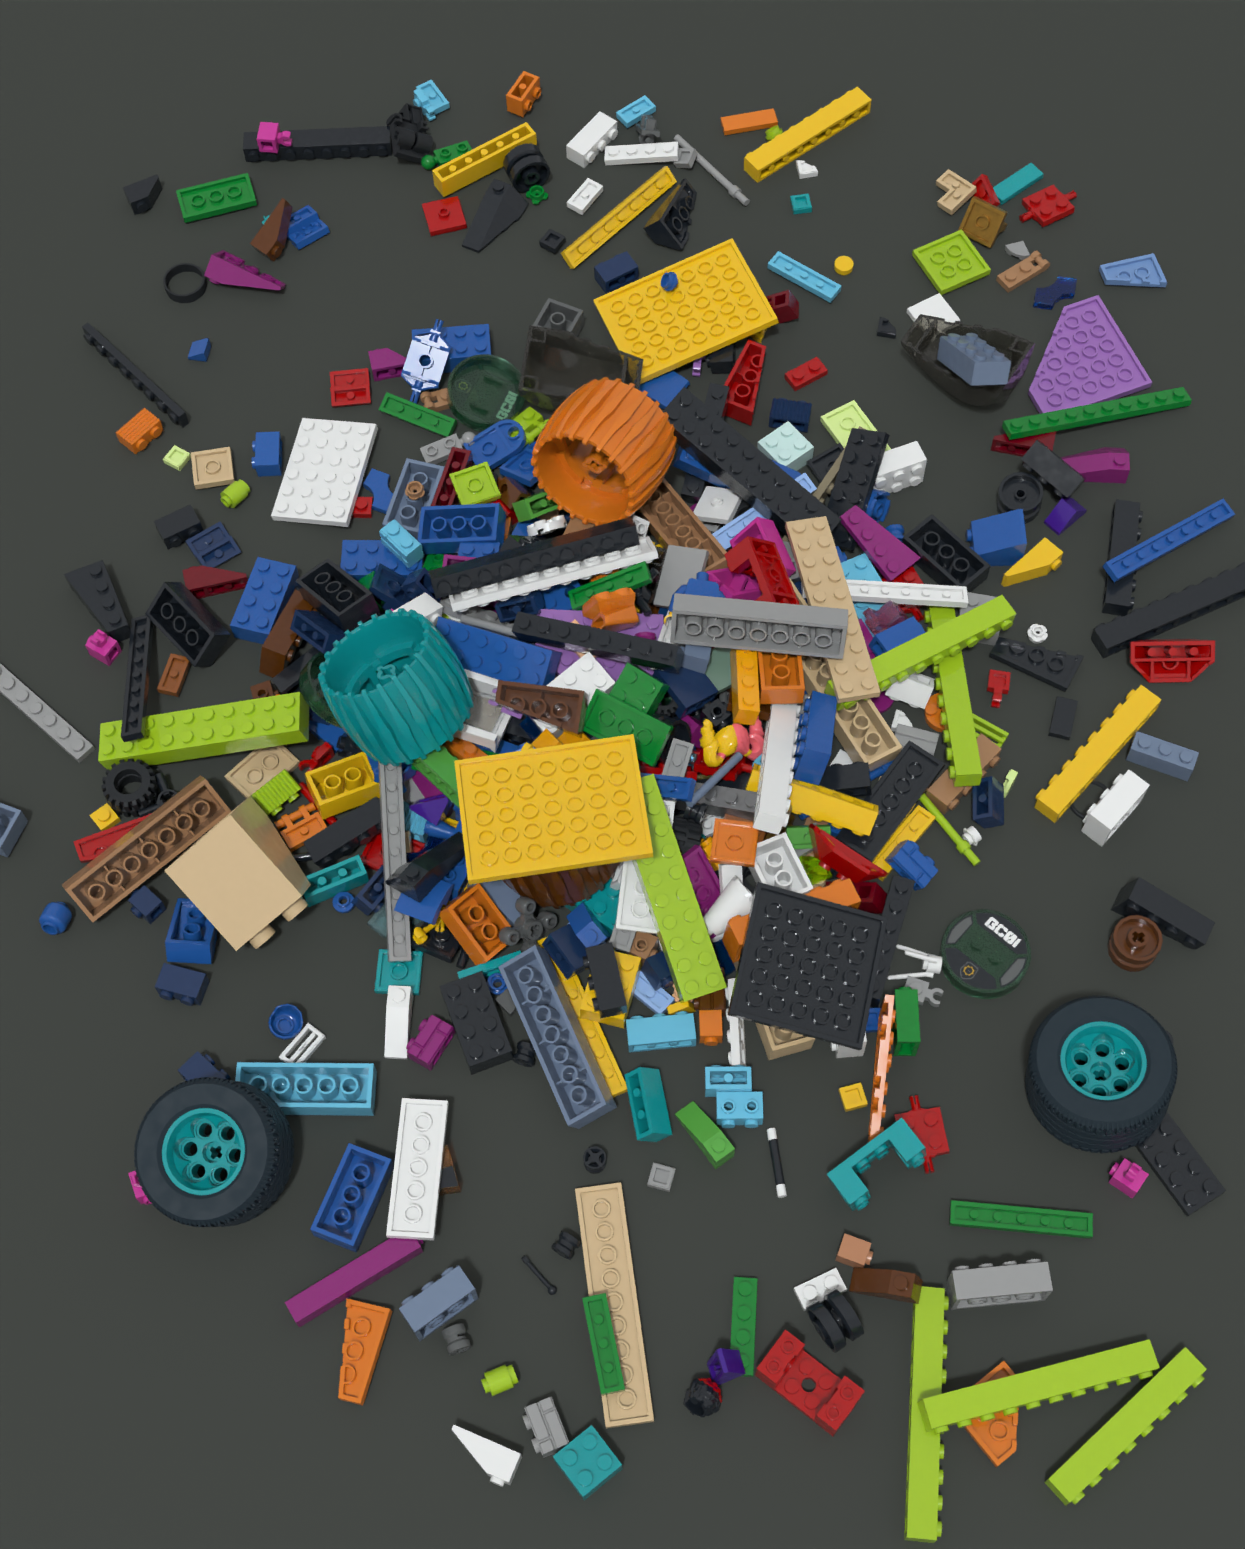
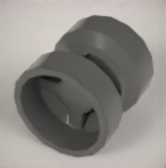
(456, 1339)

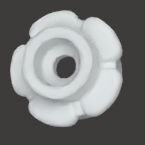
(1034, 637)
(971, 835)

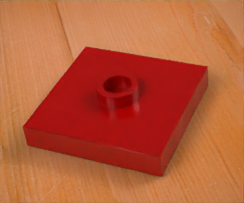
(444, 216)

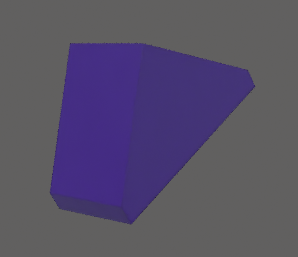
(1064, 515)
(432, 808)
(725, 1365)

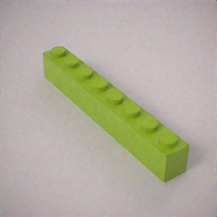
(1125, 1426)

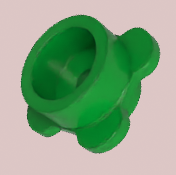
(536, 194)

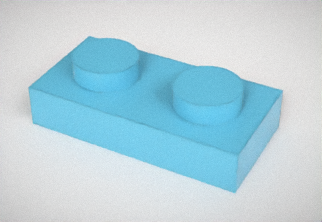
(434, 96)
(632, 113)

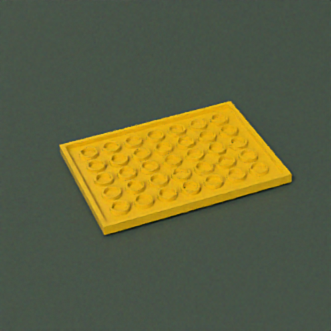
(706, 311)
(552, 809)

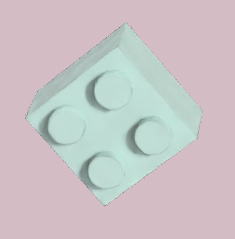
(787, 447)

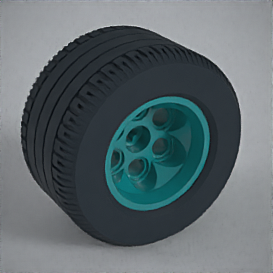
(1128, 1039)
(170, 1170)

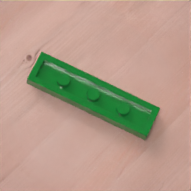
(417, 415)
(630, 577)
(744, 1320)
(603, 1344)

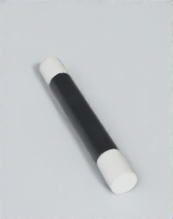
(776, 1163)

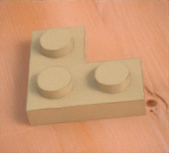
(957, 191)

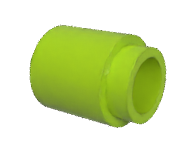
(234, 493)
(499, 1379)

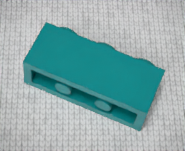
(335, 879)
(648, 1104)

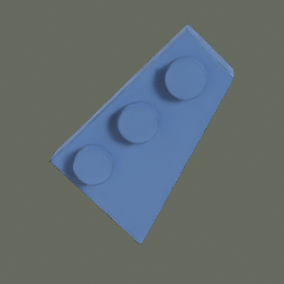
(1134, 272)

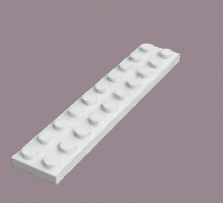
(558, 575)

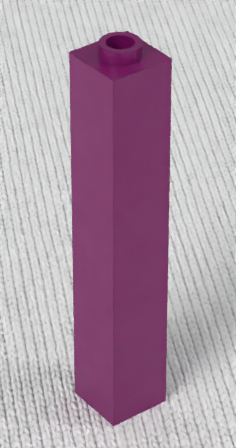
(352, 1278)

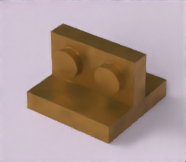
(983, 222)

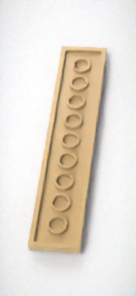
(827, 587)
(611, 1272)

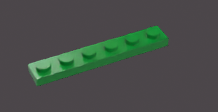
(1021, 1219)

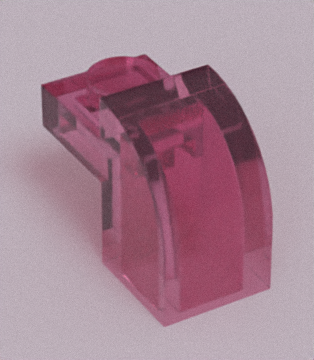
(885, 617)

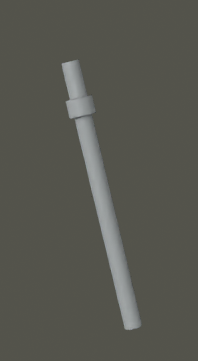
(733, 190)

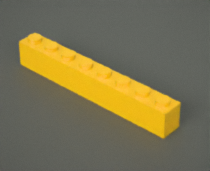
(807, 134)
(1097, 754)

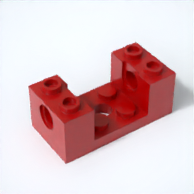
(762, 561)
(790, 1365)

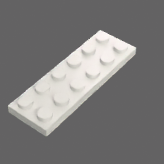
(632, 907)
(417, 1169)

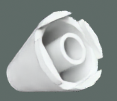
(731, 902)

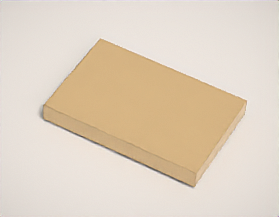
(260, 768)

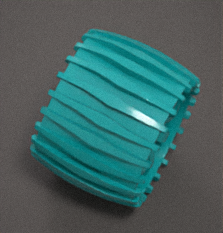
(396, 687)

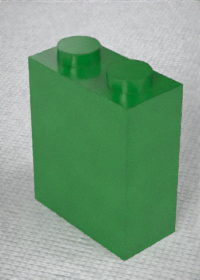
(906, 1024)

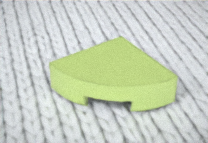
(1010, 779)

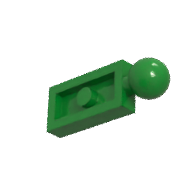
(445, 155)

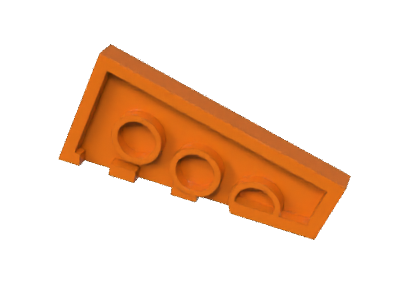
(364, 1336)

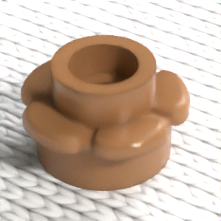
(414, 486)

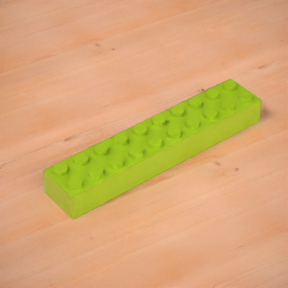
(210, 731)
(675, 906)

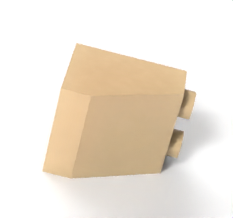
(242, 876)

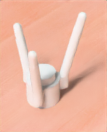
(930, 962)

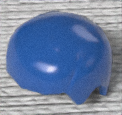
(285, 1021)

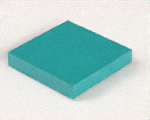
(399, 972)

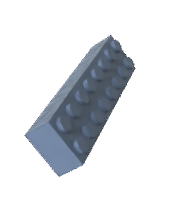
(557, 1037)

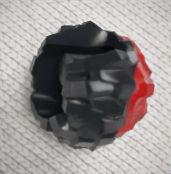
(703, 1397)

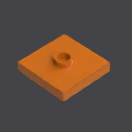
(734, 843)

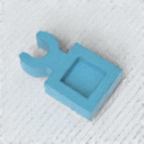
(422, 101)

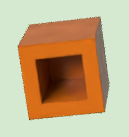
(710, 1027)

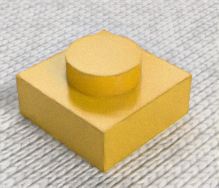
(105, 817)
(853, 1097)

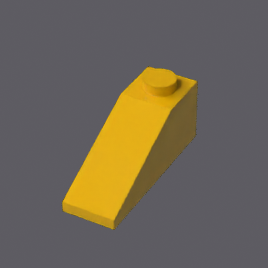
(1034, 564)

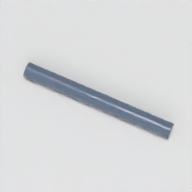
(715, 778)

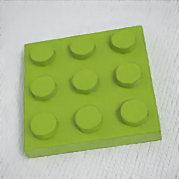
(951, 262)

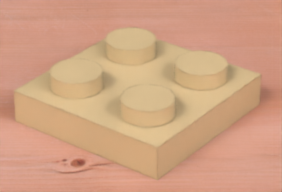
(212, 468)

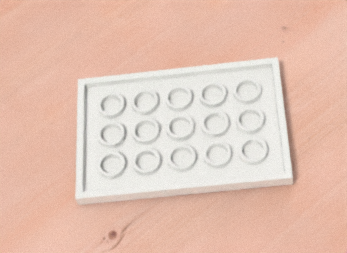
(324, 472)

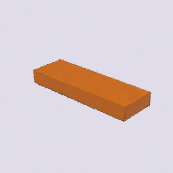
(748, 121)

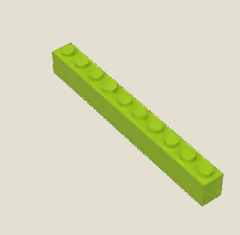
(937, 644)
(956, 709)
(1037, 1386)
(925, 1447)

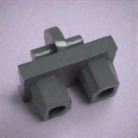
(647, 129)

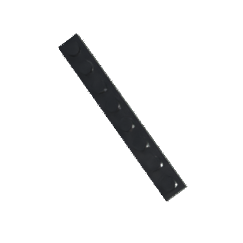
(137, 378)
(137, 679)

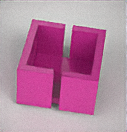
(733, 584)

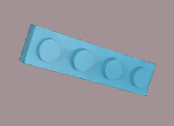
(804, 277)

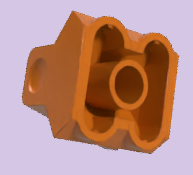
(612, 610)

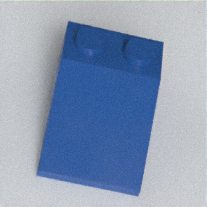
(190, 935)

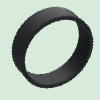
(185, 298)

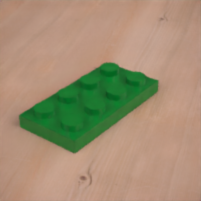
(216, 197)
(612, 717)

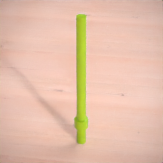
(962, 845)

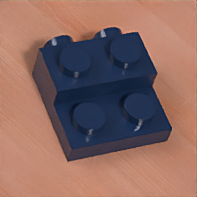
(387, 586)

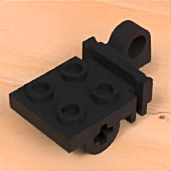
(409, 134)

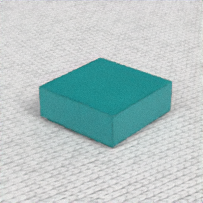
(801, 204)

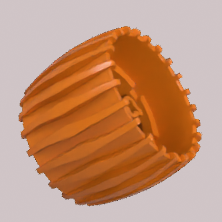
(604, 451)

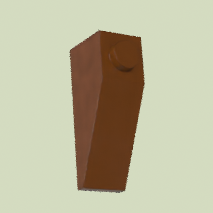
(273, 234)
(887, 1284)

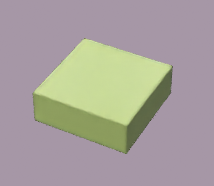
(177, 458)

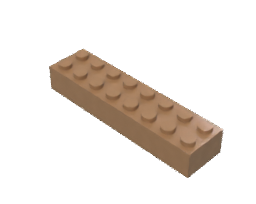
(677, 525)
(146, 848)

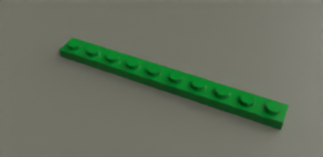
(1096, 413)

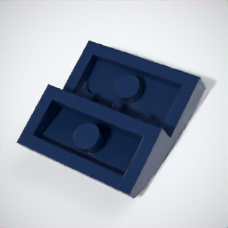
(213, 546)

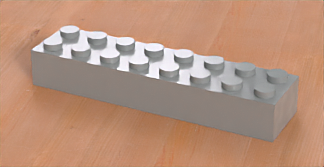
(759, 626)

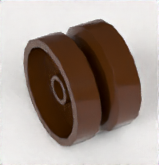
(1135, 943)

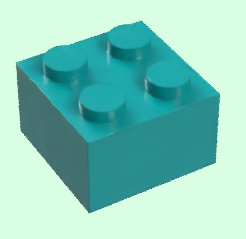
(587, 1462)

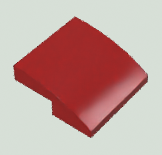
(350, 387)

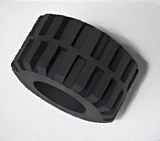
(126, 773)
(686, 833)

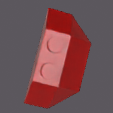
(1171, 658)
(841, 858)

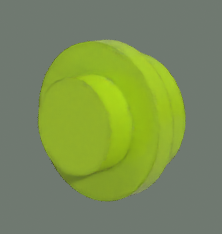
(772, 132)

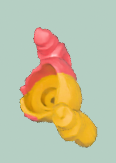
(729, 741)

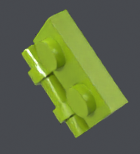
(531, 422)

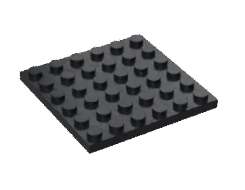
(808, 966)

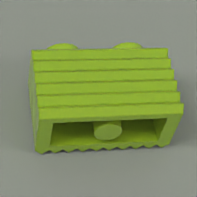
(276, 792)

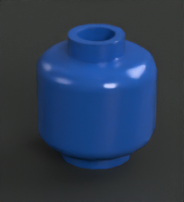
(55, 918)

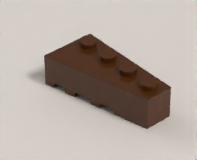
(283, 642)
(550, 705)

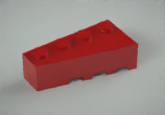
(745, 382)

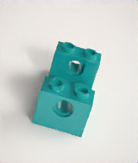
(899, 1138)

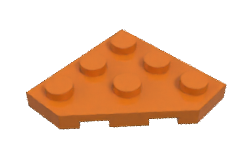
(997, 1435)

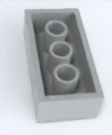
(999, 1284)

